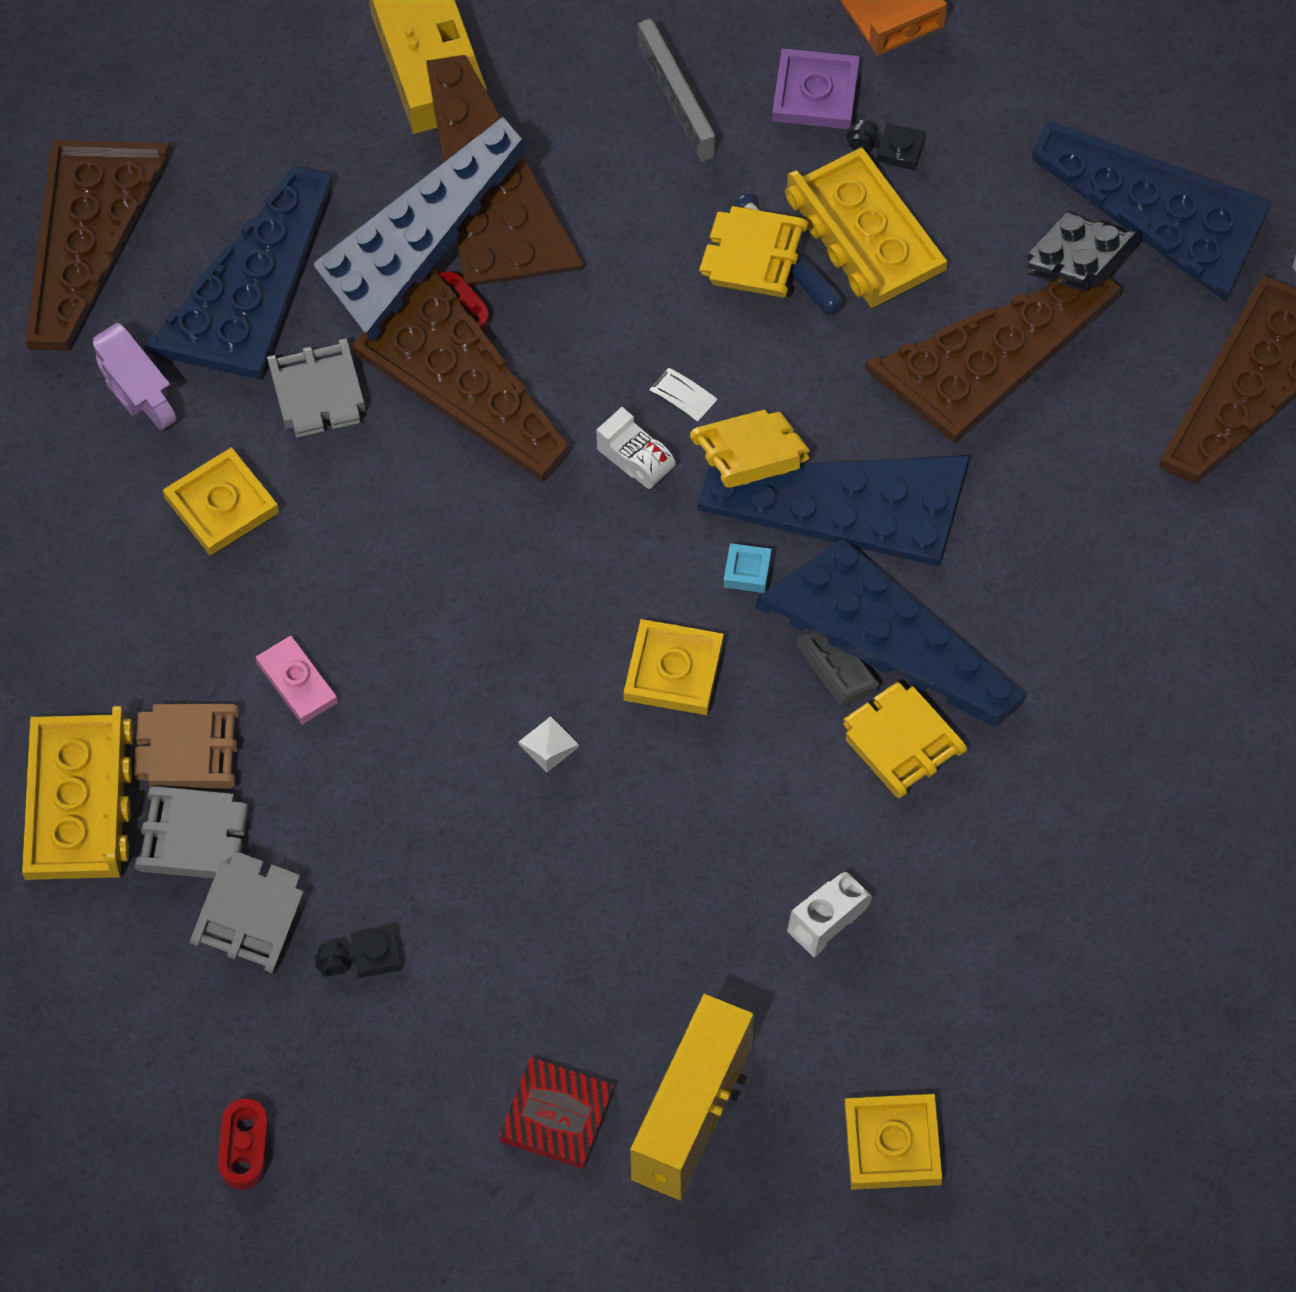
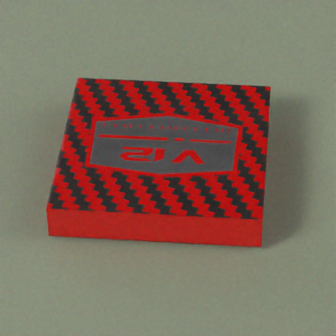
(556, 1113)

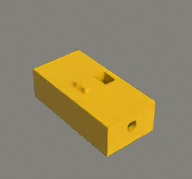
(411, 35)
(692, 1097)

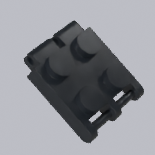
(1080, 252)

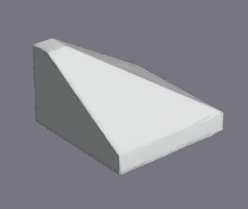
(548, 744)

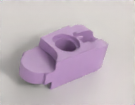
(133, 375)

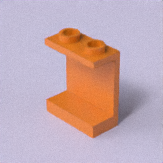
(895, 22)

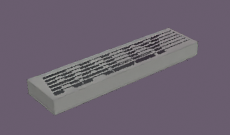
(676, 90)

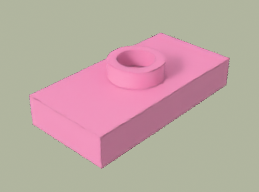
(296, 680)

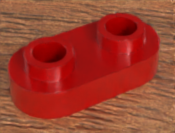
(243, 1146)

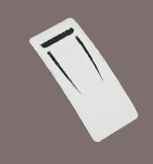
(683, 393)

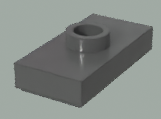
(840, 672)

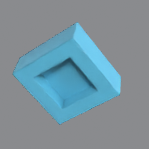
(747, 568)

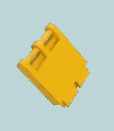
(752, 250)
(751, 447)
(901, 737)

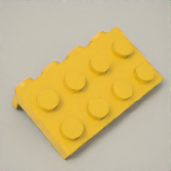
(865, 227)
(77, 796)

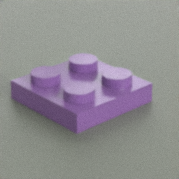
(815, 88)

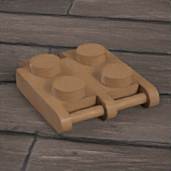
(184, 745)

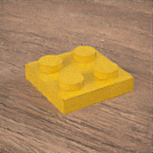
(220, 501)
(673, 667)
(893, 1141)

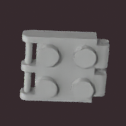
(317, 389)
(191, 832)
(249, 910)

